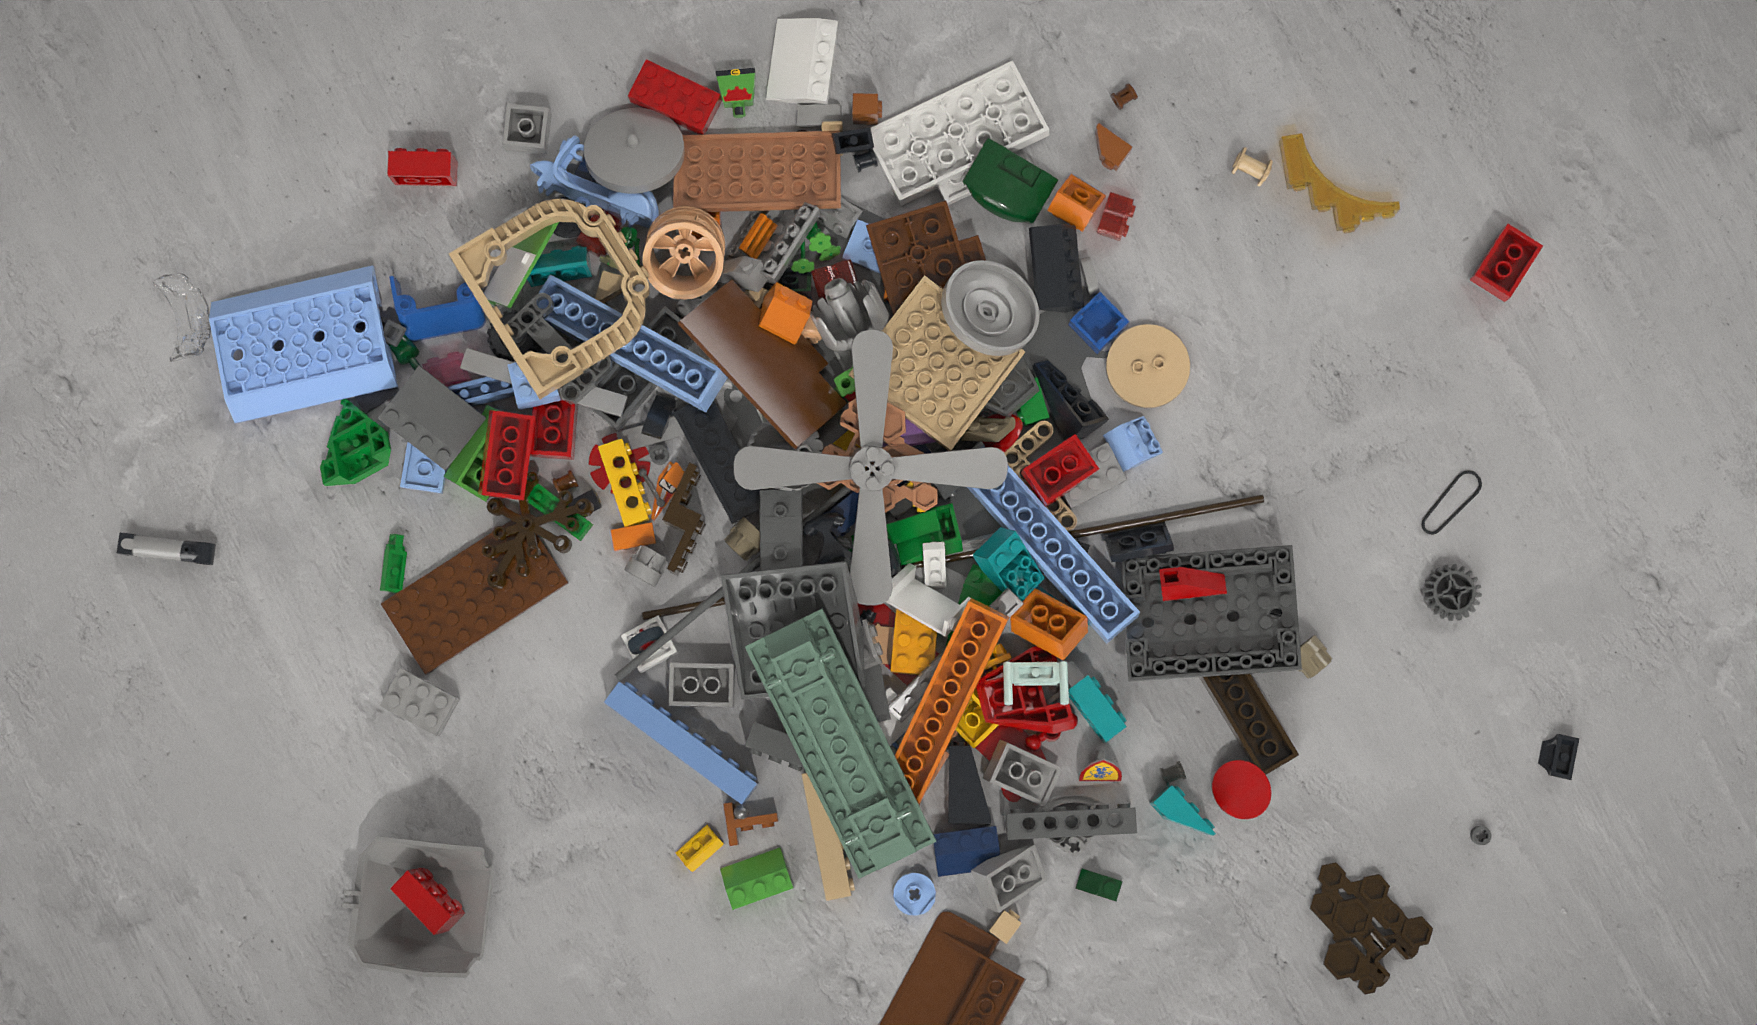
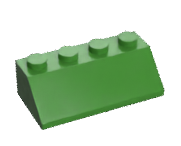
(467, 466)

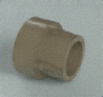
(744, 539)
(1313, 657)

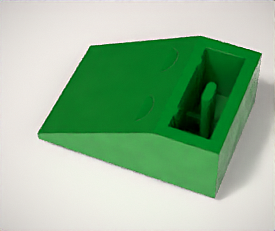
(912, 549)

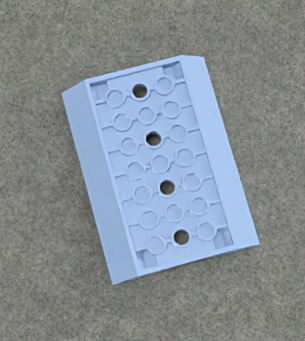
(304, 370)

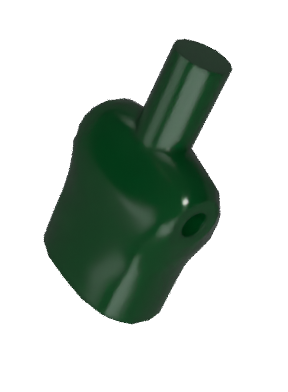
(406, 352)

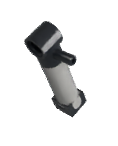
(166, 549)

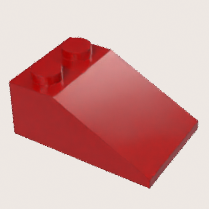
(1059, 470)

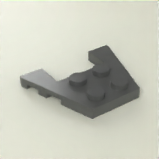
(1014, 390)

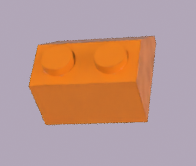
(1076, 202)
(785, 313)

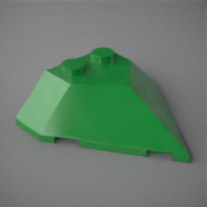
(355, 448)

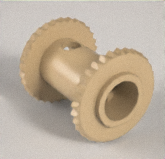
(1252, 166)

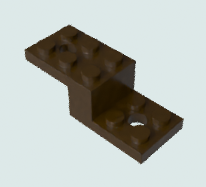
(684, 519)

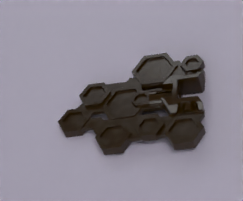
(1353, 920)

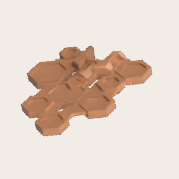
(922, 494)

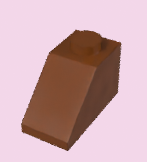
(1111, 148)

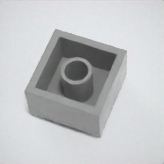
(527, 128)

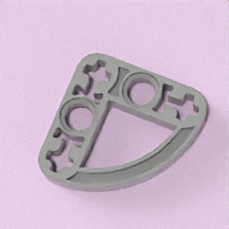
(1070, 798)

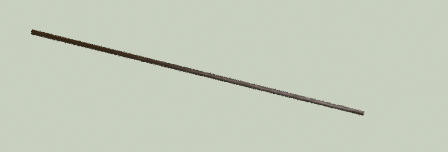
(1074, 533)

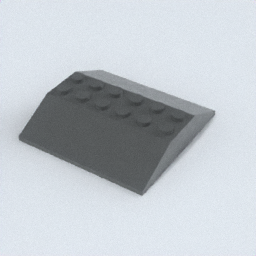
(777, 597)

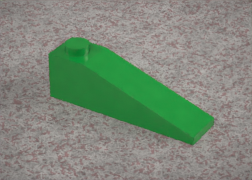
(979, 588)

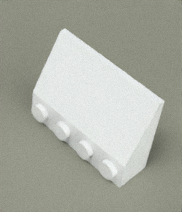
(802, 60)

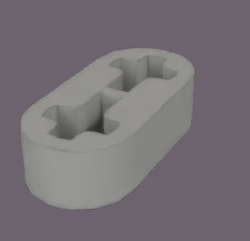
(1089, 276)

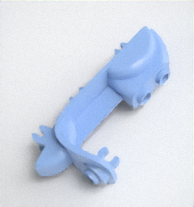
(635, 208)

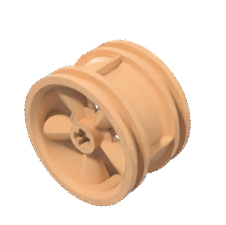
(663, 275)

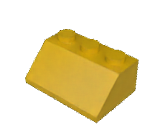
(972, 724)

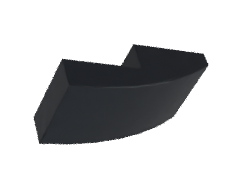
(658, 417)

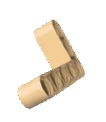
(1022, 455)

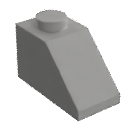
(1052, 692)

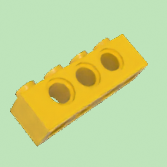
(609, 453)

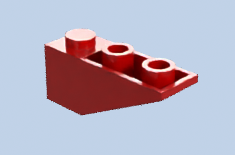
(1190, 583)

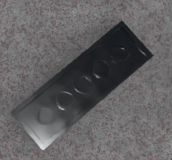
(716, 453)

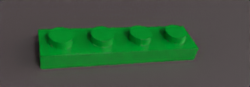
(547, 502)

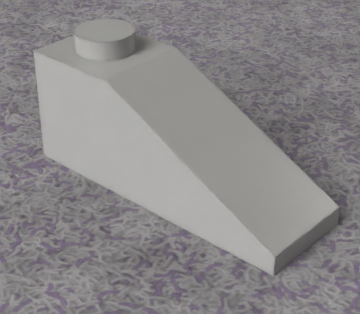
(744, 272)

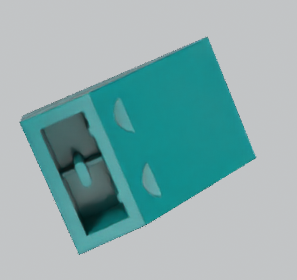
(1009, 563)
(1175, 808)

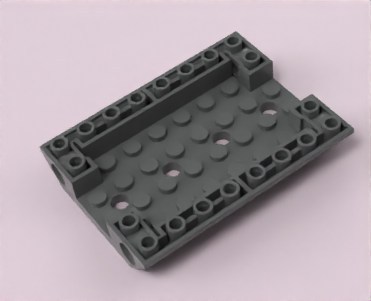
(1214, 646)

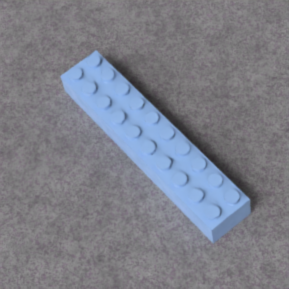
(646, 354)
(1059, 556)

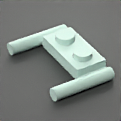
(1035, 674)

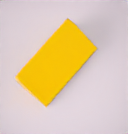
(699, 848)

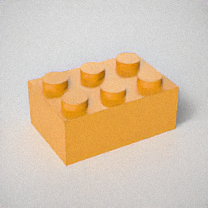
(912, 645)

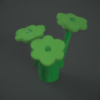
(820, 243)

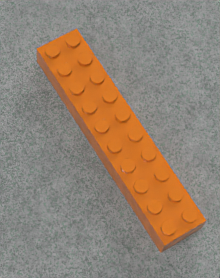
(949, 694)

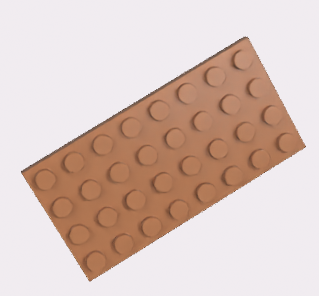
(759, 172)

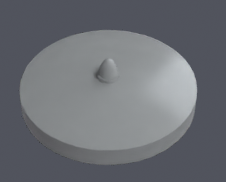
(634, 150)
(990, 308)

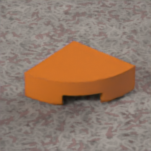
(674, 475)

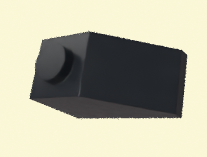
(853, 140)

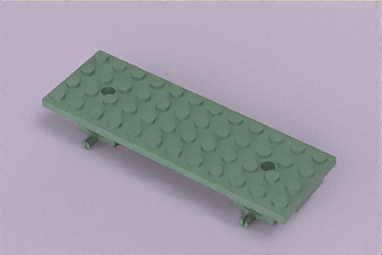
(840, 743)

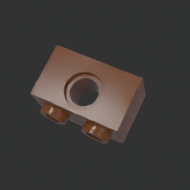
(866, 109)

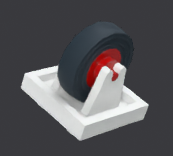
(642, 637)

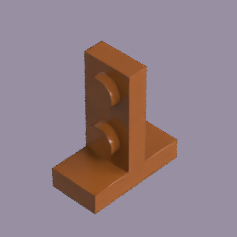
(745, 824)

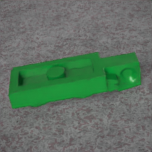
(393, 565)

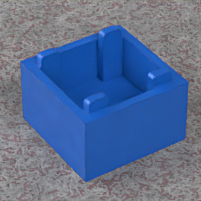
(1098, 323)

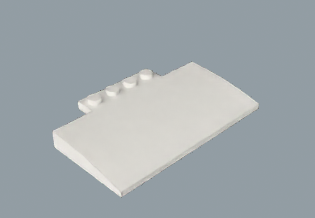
(940, 138)

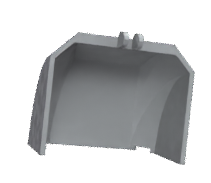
(386, 931)

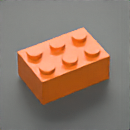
(1049, 624)

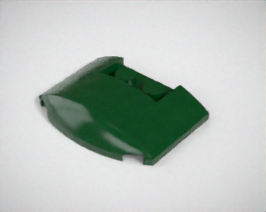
(1008, 183)

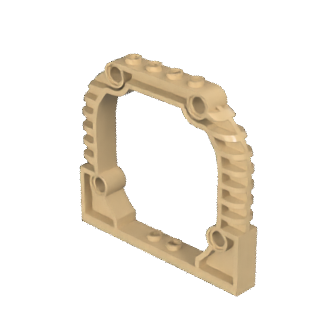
(544, 370)

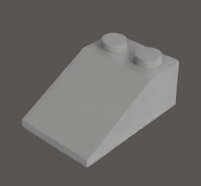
(1022, 773)
(1008, 877)

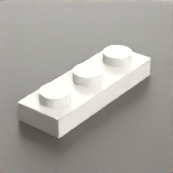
(934, 564)

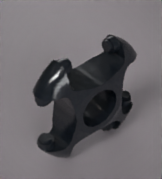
(833, 547)

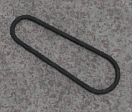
(1443, 495)

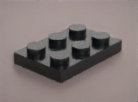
(1138, 542)

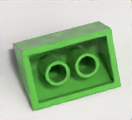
(756, 878)

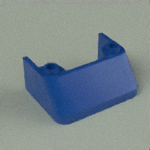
(438, 319)

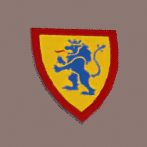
(1101, 770)

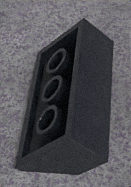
(1056, 268)

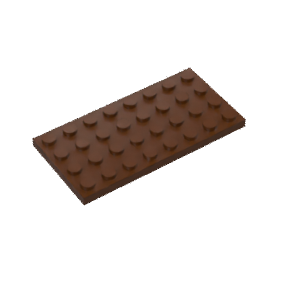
(459, 608)

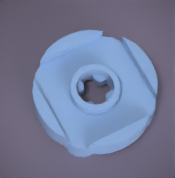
(926, 893)

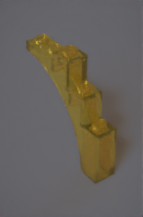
(1323, 194)

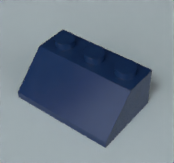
(965, 849)

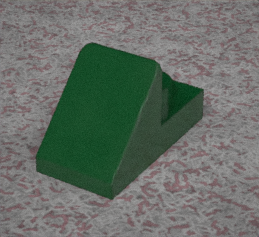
(1098, 884)

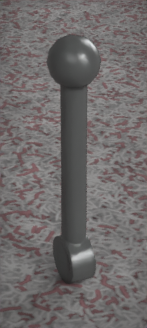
(660, 502)

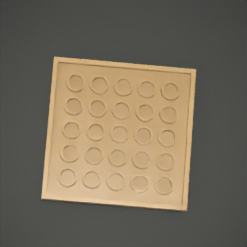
(935, 373)

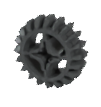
(1470, 588)

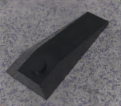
(1069, 407)

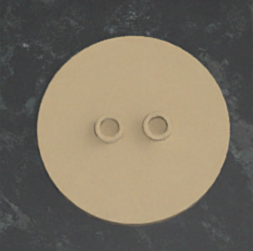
(1148, 366)

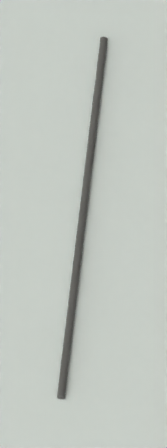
(716, 596)

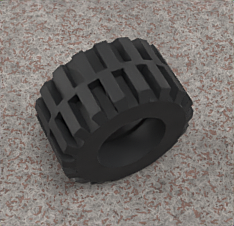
(497, 345)

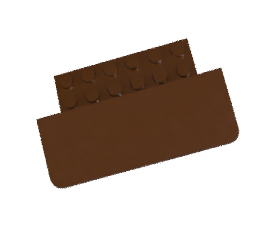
(955, 979)

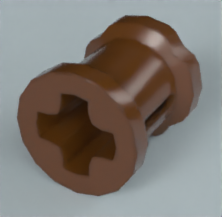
(1124, 96)
(565, 482)

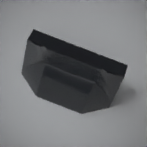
(1559, 756)

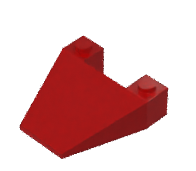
(1029, 704)

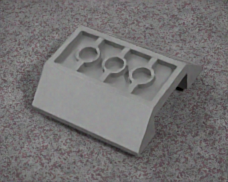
(784, 242)

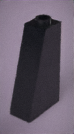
(965, 790)

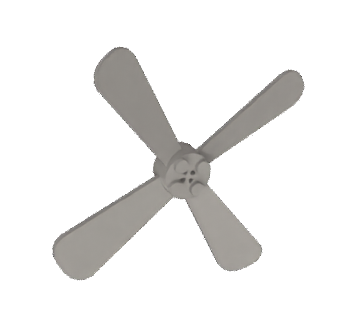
(870, 559)

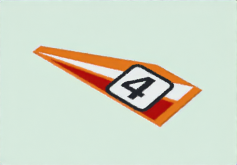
(664, 490)

